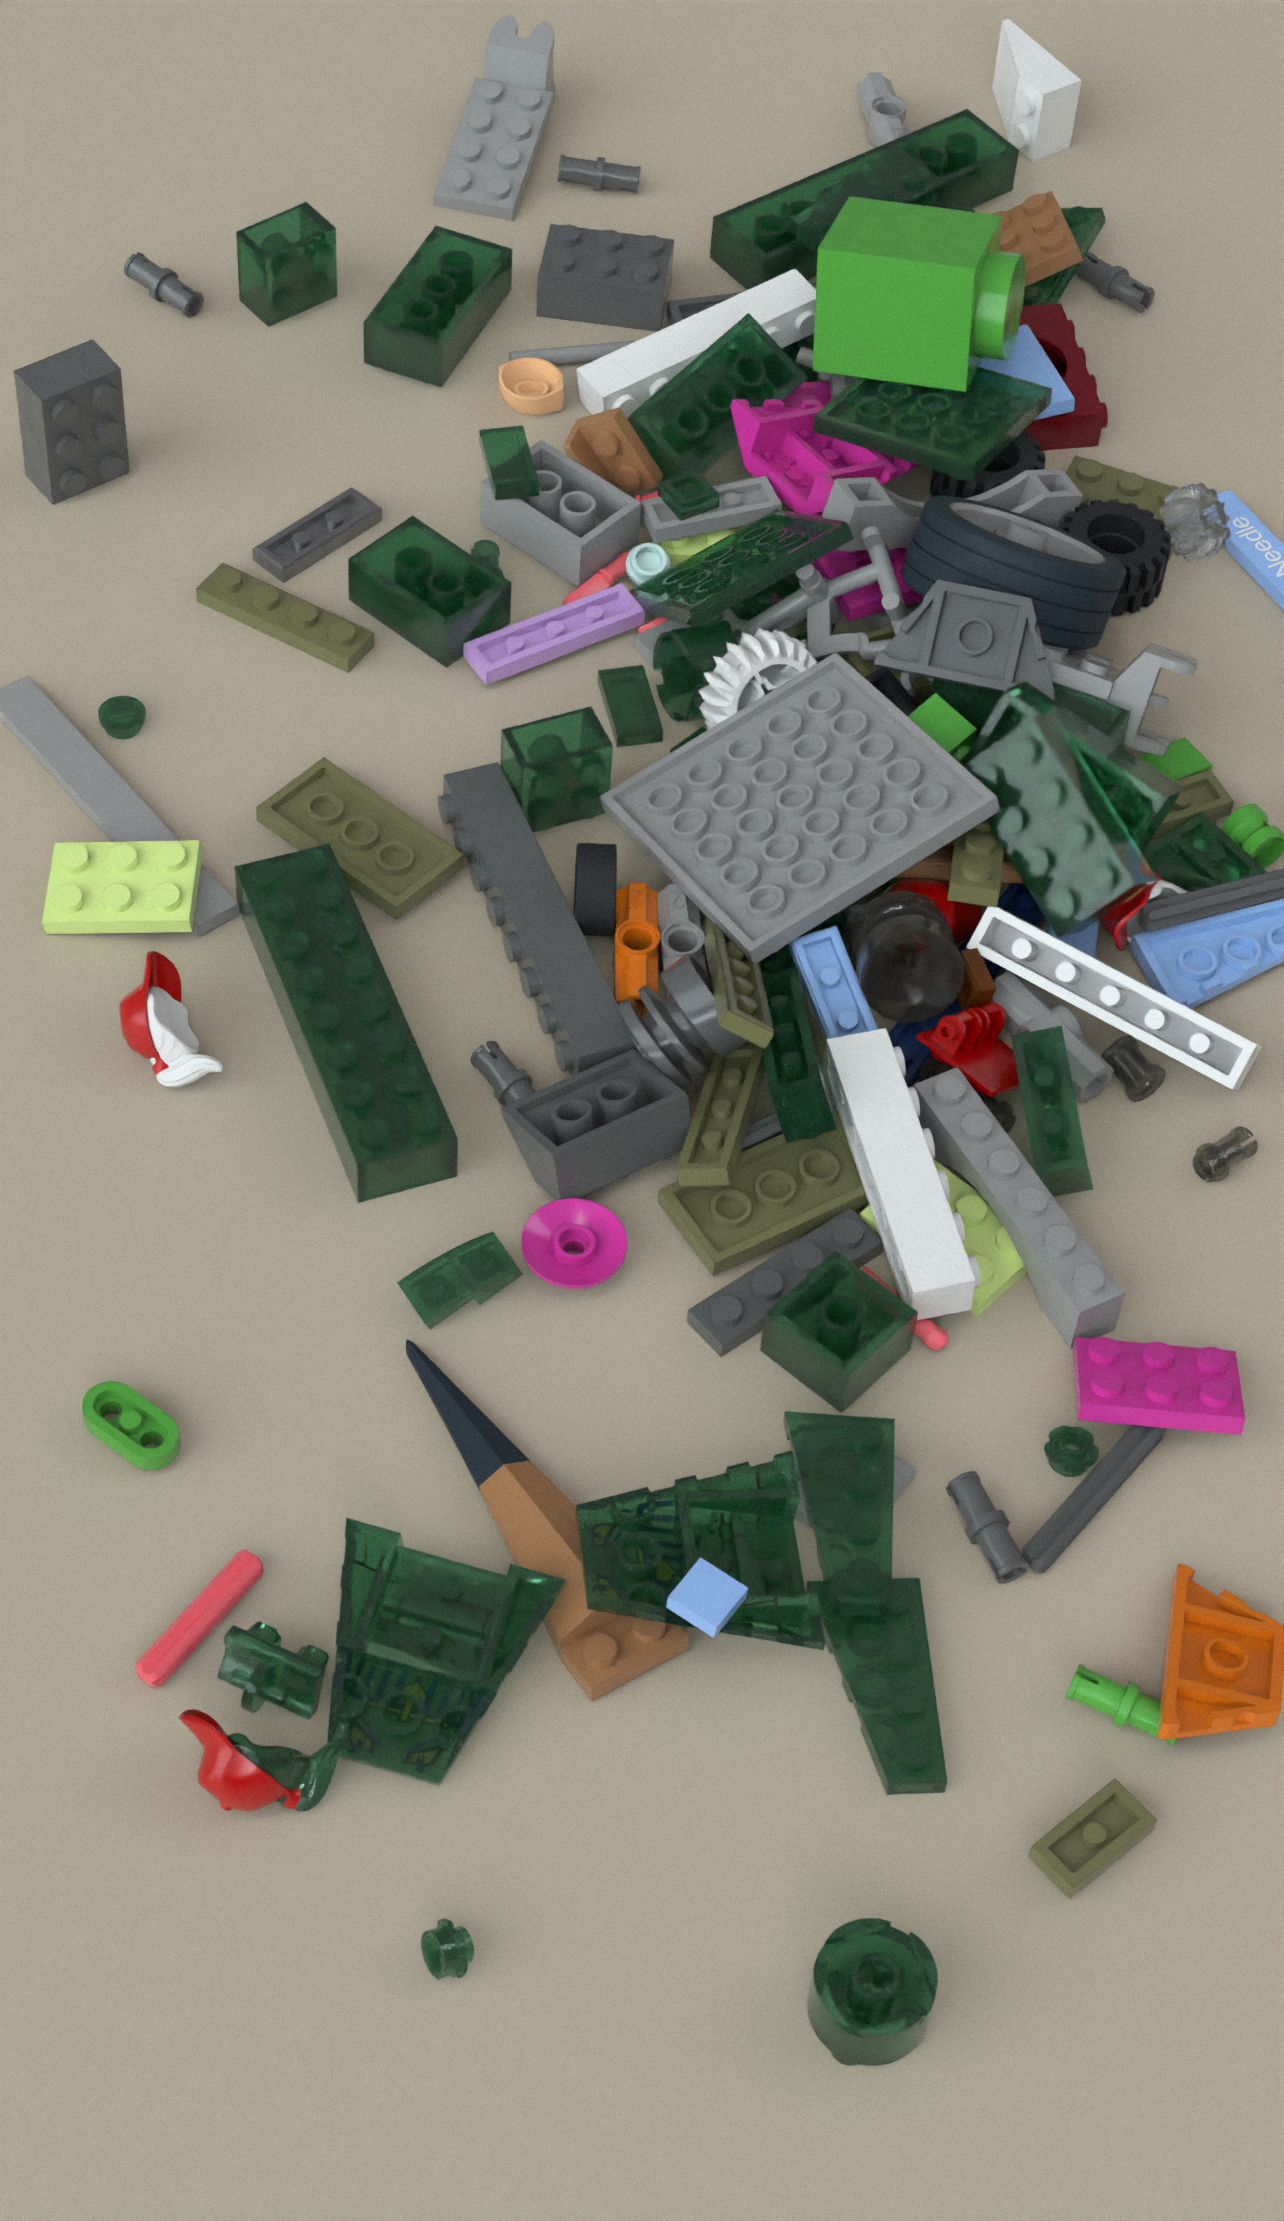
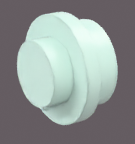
(646, 562)

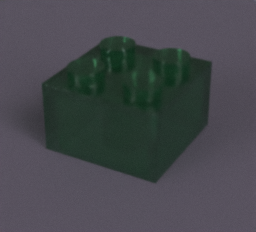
(287, 264)
(558, 767)
(838, 1331)

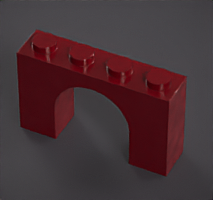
(1057, 338)

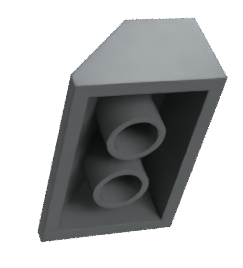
(599, 1125)

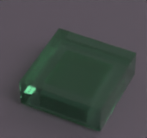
(688, 494)

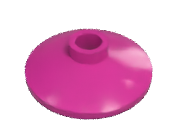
(578, 1227)

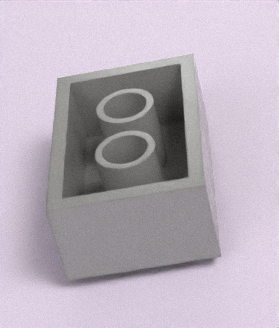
(573, 523)

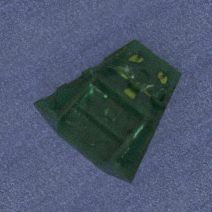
(739, 1521)
(423, 1650)

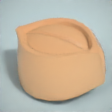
(531, 386)

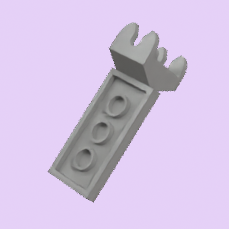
(501, 124)
(1125, 688)

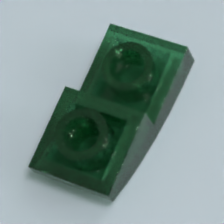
(458, 1276)

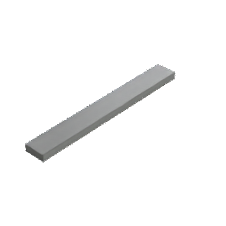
(99, 787)

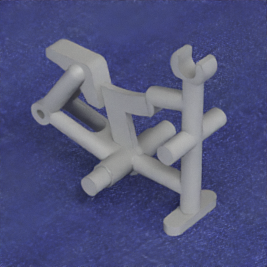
(818, 605)

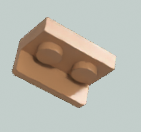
(613, 451)

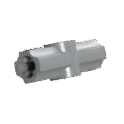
(881, 109)
(678, 928)
(1029, 1013)

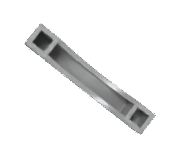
(866, 503)
(1065, 1271)

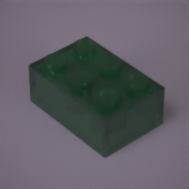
(428, 590)

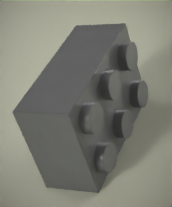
(605, 277)
(72, 421)

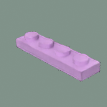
(553, 633)

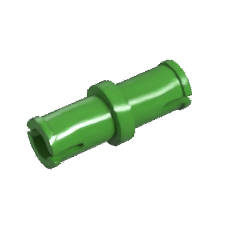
(1116, 1700)

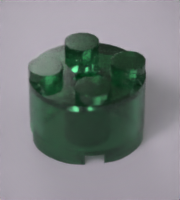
(684, 658)
(871, 1992)

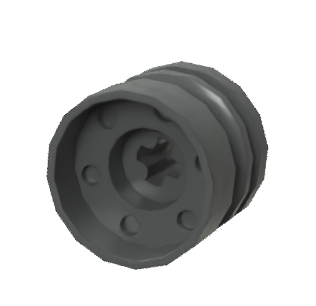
(679, 1023)

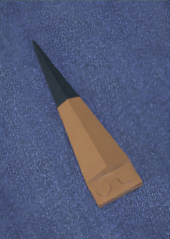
(543, 1537)

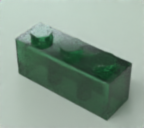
(1052, 1111)

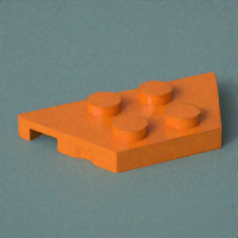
(1218, 1663)

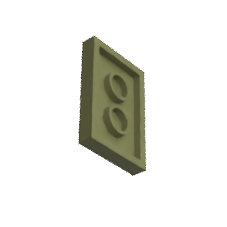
(1105, 482)

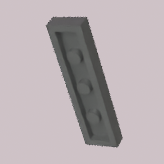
(739, 1308)

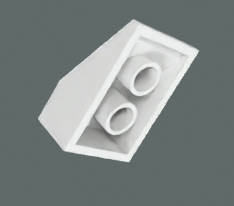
(1033, 94)

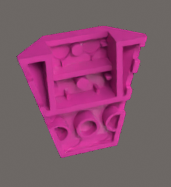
(801, 462)

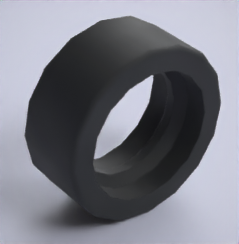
(595, 888)

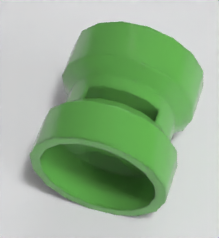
(1251, 831)

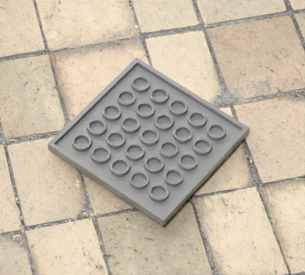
(798, 806)

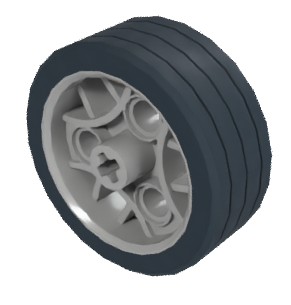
(1014, 554)

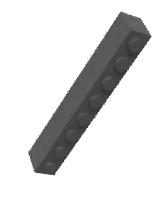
(534, 919)

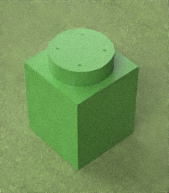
(915, 294)

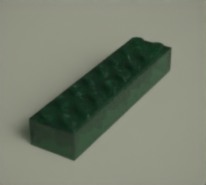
(756, 237)
(346, 1024)

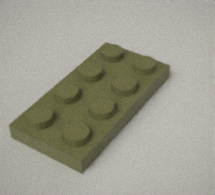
(375, 843)
(772, 1198)

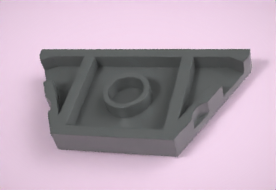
(971, 640)

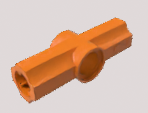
(635, 942)

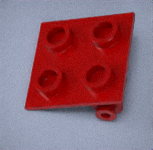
(974, 1047)

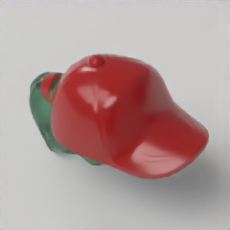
(255, 1775)

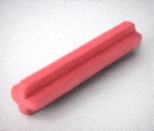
(199, 1618)

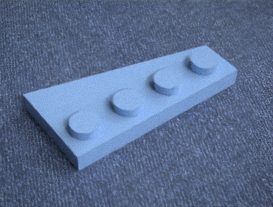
(1212, 953)

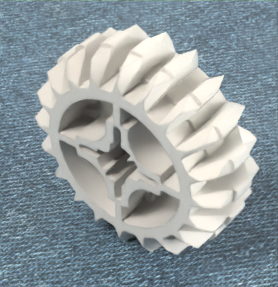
(751, 672)

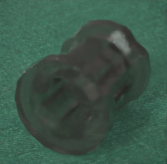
(1133, 1068)

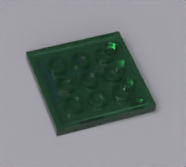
(935, 425)
(739, 567)

